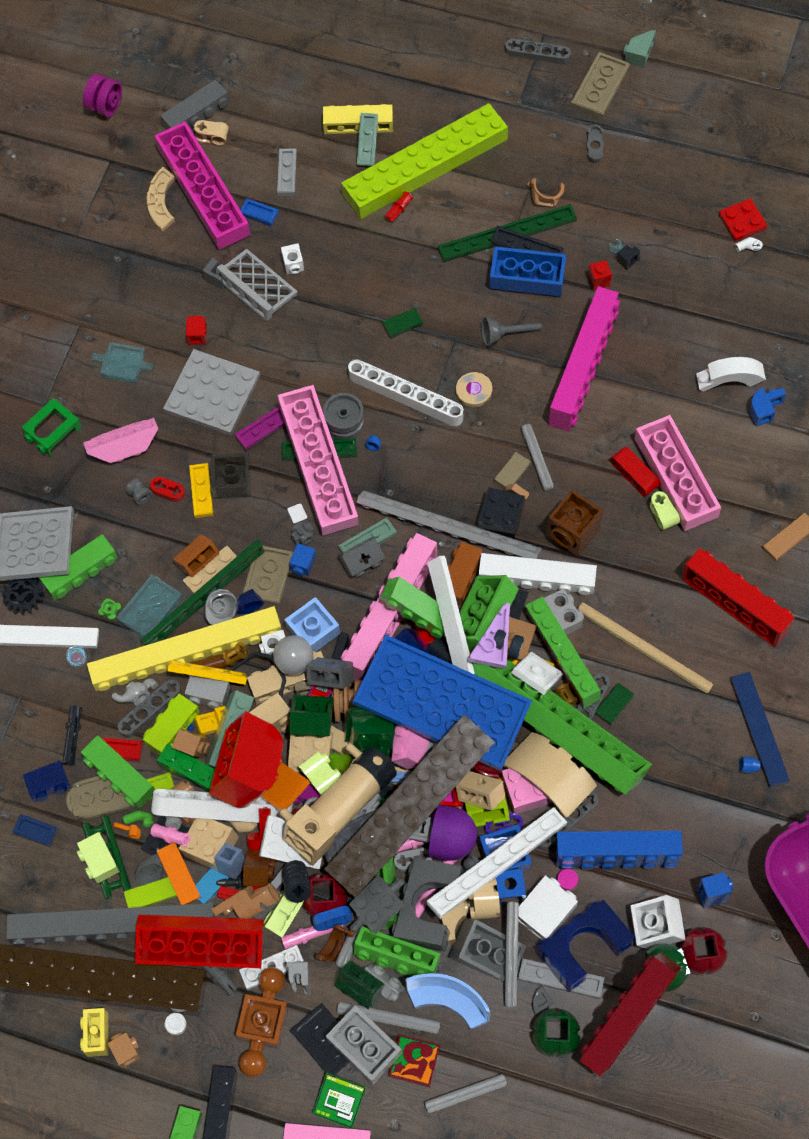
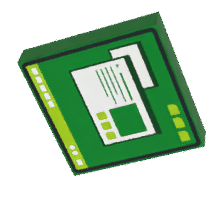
(339, 1100)

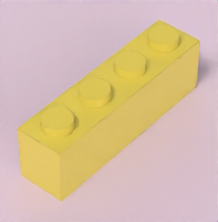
(347, 118)

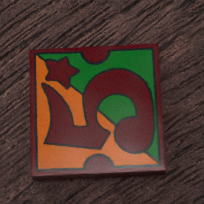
(416, 1062)

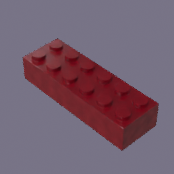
(630, 1014)

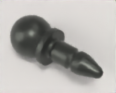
(238, 882)

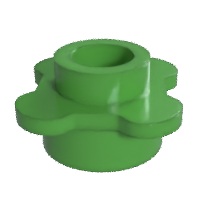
(108, 603)

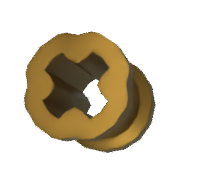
(235, 654)
(565, 689)

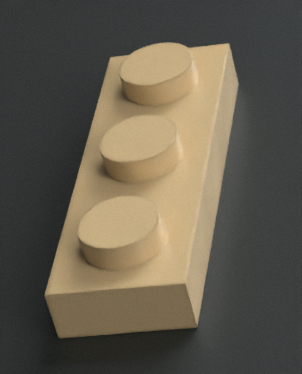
(224, 557)

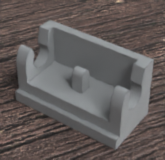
(299, 973)

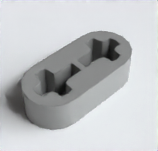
(409, 855)

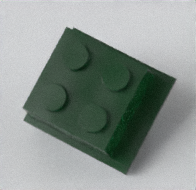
(368, 730)

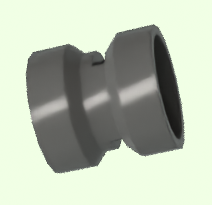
(138, 491)

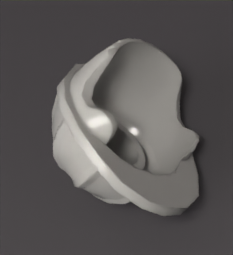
(220, 606)

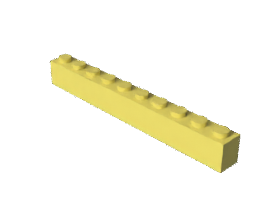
(184, 648)

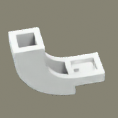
(731, 369)

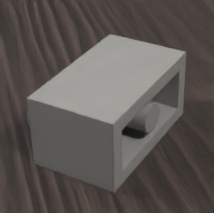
(207, 691)

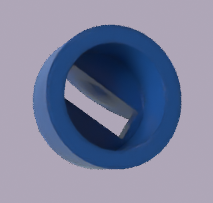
(373, 443)

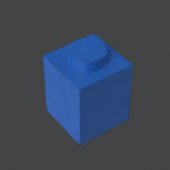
(302, 560)

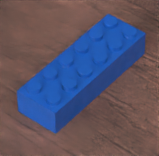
(618, 848)

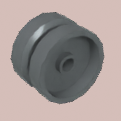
(344, 416)

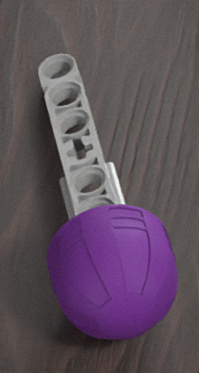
(449, 832)

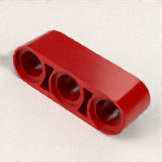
(635, 471)

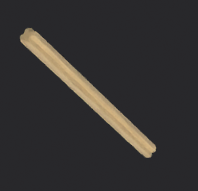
(645, 648)

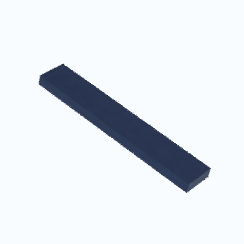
(760, 729)

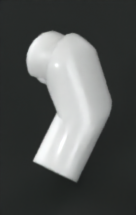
(749, 243)

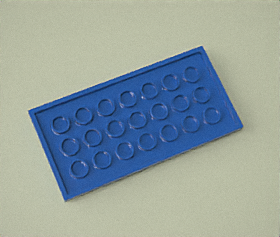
(434, 695)

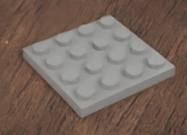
(211, 392)
(35, 543)

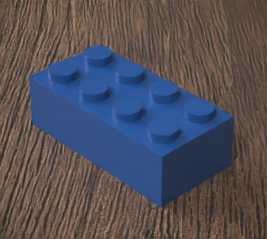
(527, 271)

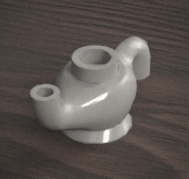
(136, 692)

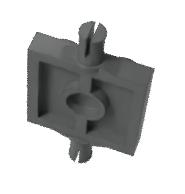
(377, 904)

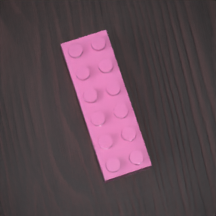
(677, 472)

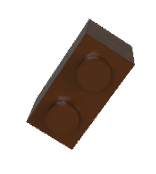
(257, 869)

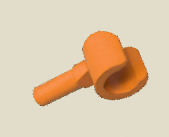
(134, 831)

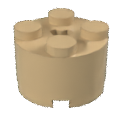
(485, 902)

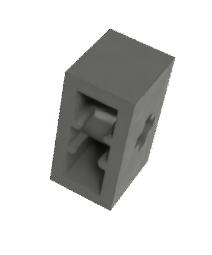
(351, 557)
(330, 672)

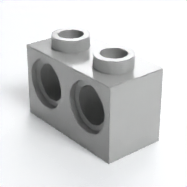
(565, 611)

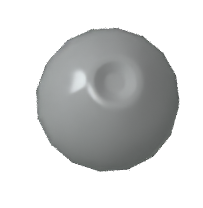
(292, 655)

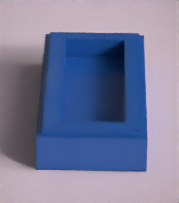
(259, 212)

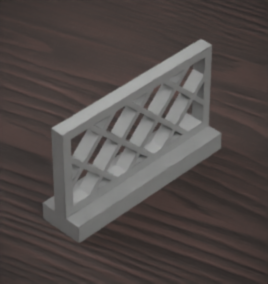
(243, 290)

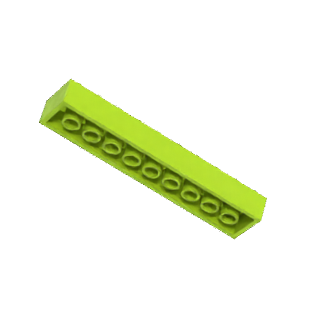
(424, 161)

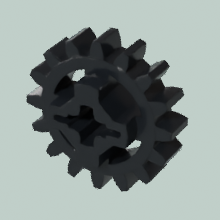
(24, 595)

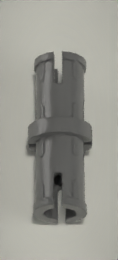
(220, 977)

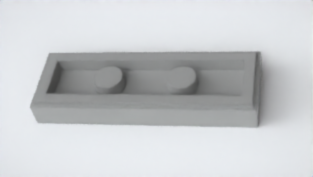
(287, 172)

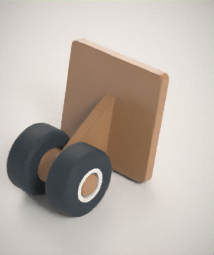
(519, 638)

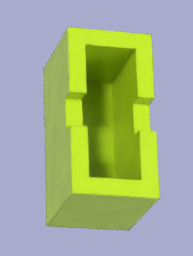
(481, 815)

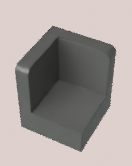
(210, 275)

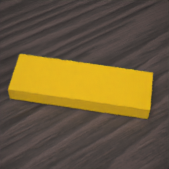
(201, 490)

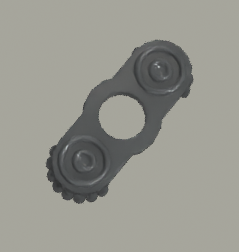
(595, 135)

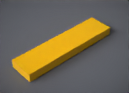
(207, 672)

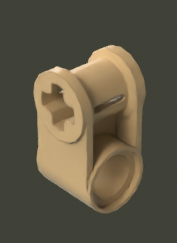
(212, 133)

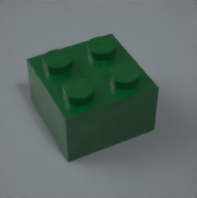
(311, 715)

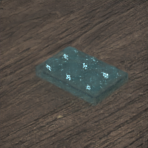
(149, 606)

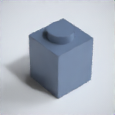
(229, 860)

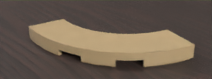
(156, 199)

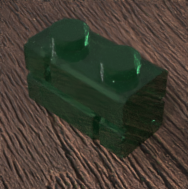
(359, 984)

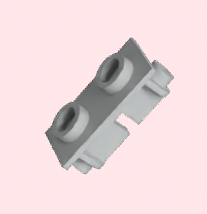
(392, 985)

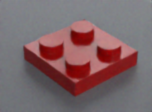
(742, 219)

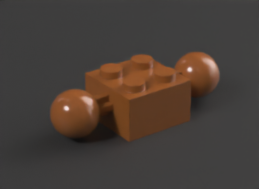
(262, 1022)

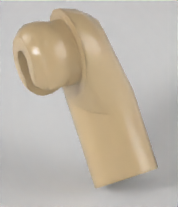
(243, 826)

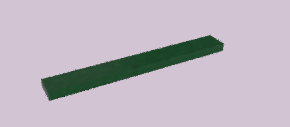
(527, 226)
(199, 598)

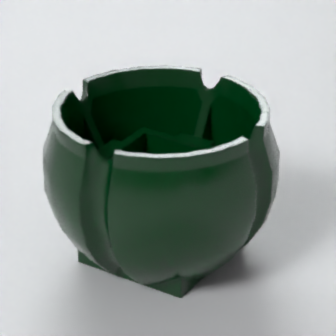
(676, 955)
(551, 1046)

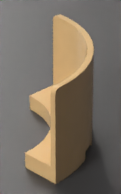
(551, 772)

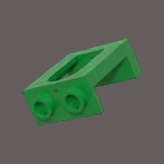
(45, 445)

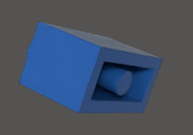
(714, 890)

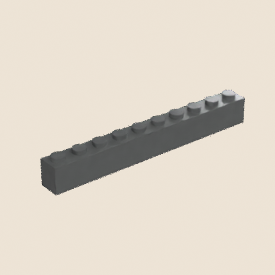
(90, 924)

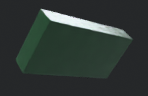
(402, 323)
(614, 704)

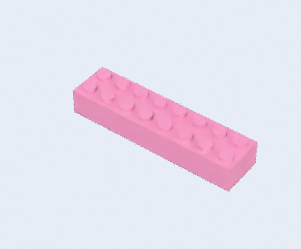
(318, 460)
(383, 620)

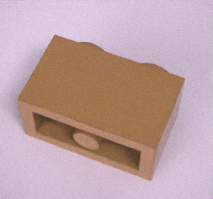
(191, 743)

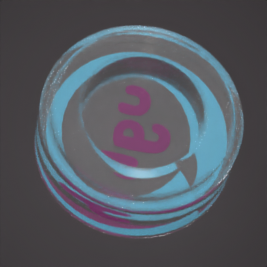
(76, 656)

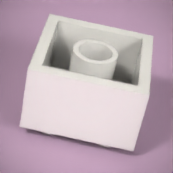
(657, 922)

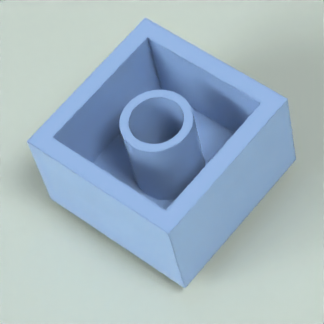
(313, 624)

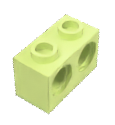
(281, 916)

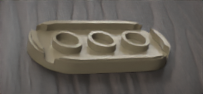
(94, 799)

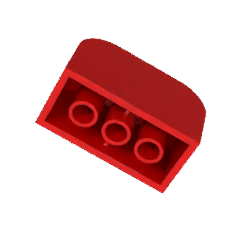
(247, 761)

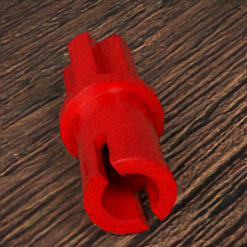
(398, 206)

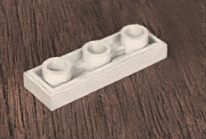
(251, 975)

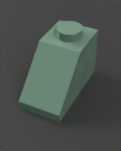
(639, 48)

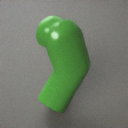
(145, 817)

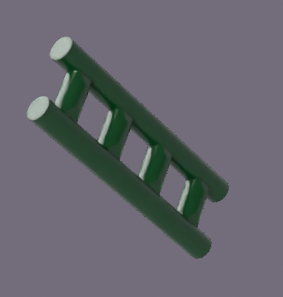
(113, 846)

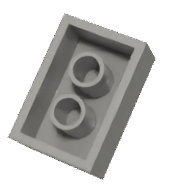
(364, 1044)

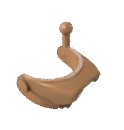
(543, 200)

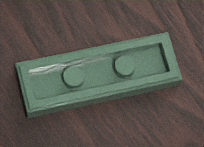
(367, 139)
(381, 531)

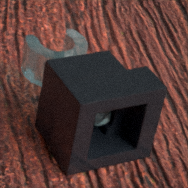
(625, 255)

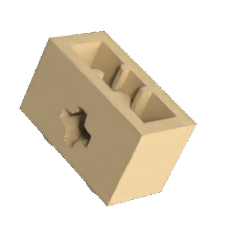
(480, 790)

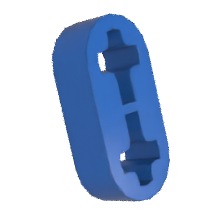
(329, 918)

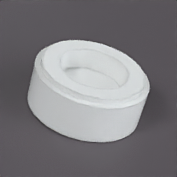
(175, 1024)

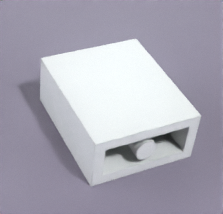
(546, 908)

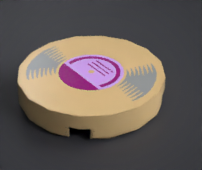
(474, 389)

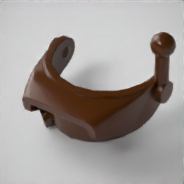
(337, 935)

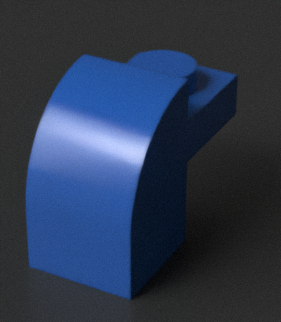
(762, 405)

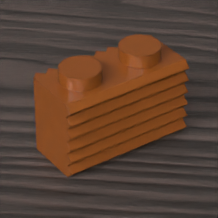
(196, 555)

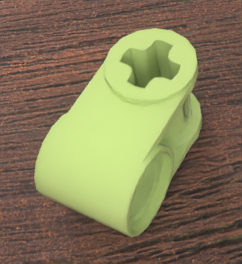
(664, 513)

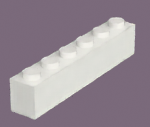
(541, 573)

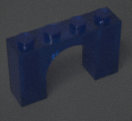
(597, 920)

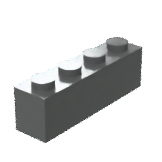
(197, 106)

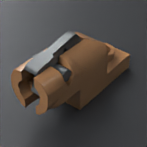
(250, 902)

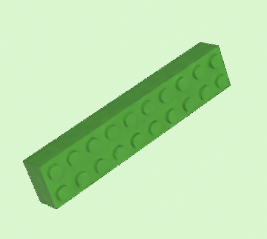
(573, 731)

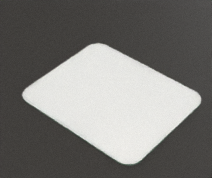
(297, 513)

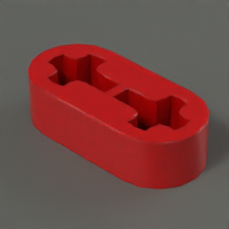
(168, 487)

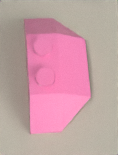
(122, 442)

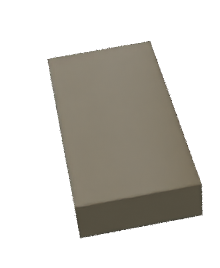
(512, 470)

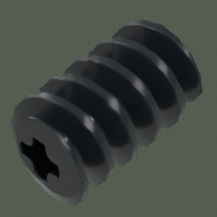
(296, 881)

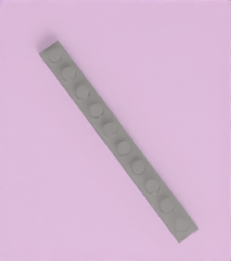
(441, 523)

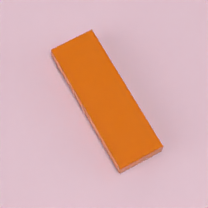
(178, 874)

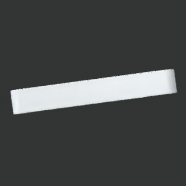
(412, 398)
(205, 806)

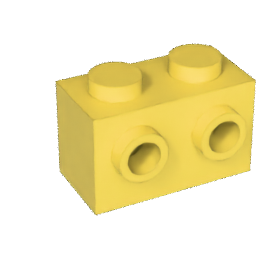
(95, 1032)

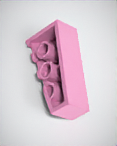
(408, 747)

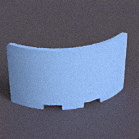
(451, 993)

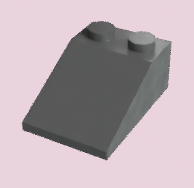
(483, 949)

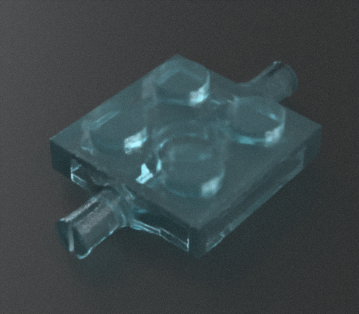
(122, 362)

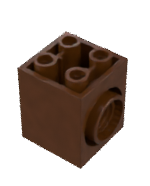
(574, 523)

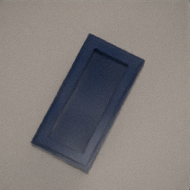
(35, 830)

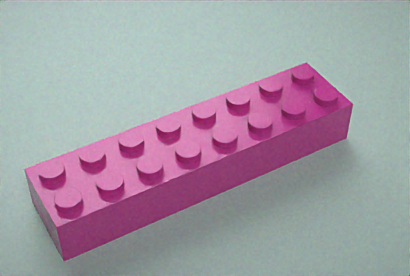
(202, 185)
(583, 359)

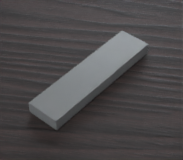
(540, 974)

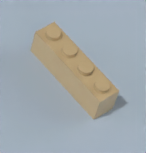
(268, 682)

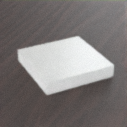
(537, 673)

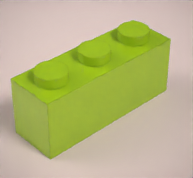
(177, 716)

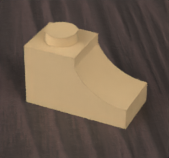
(454, 918)

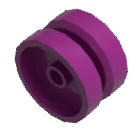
(102, 95)

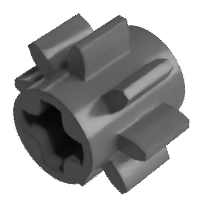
(303, 533)

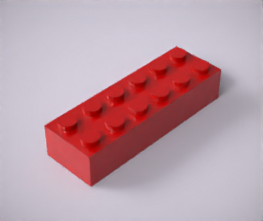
(737, 597)
(199, 941)

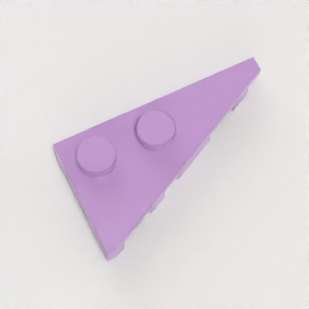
(486, 650)

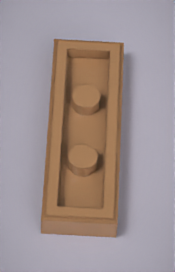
(788, 538)

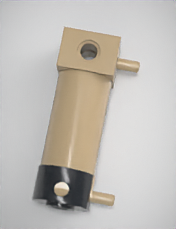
(315, 827)

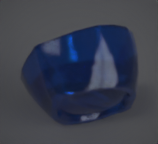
(249, 602)

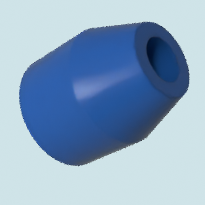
(749, 765)

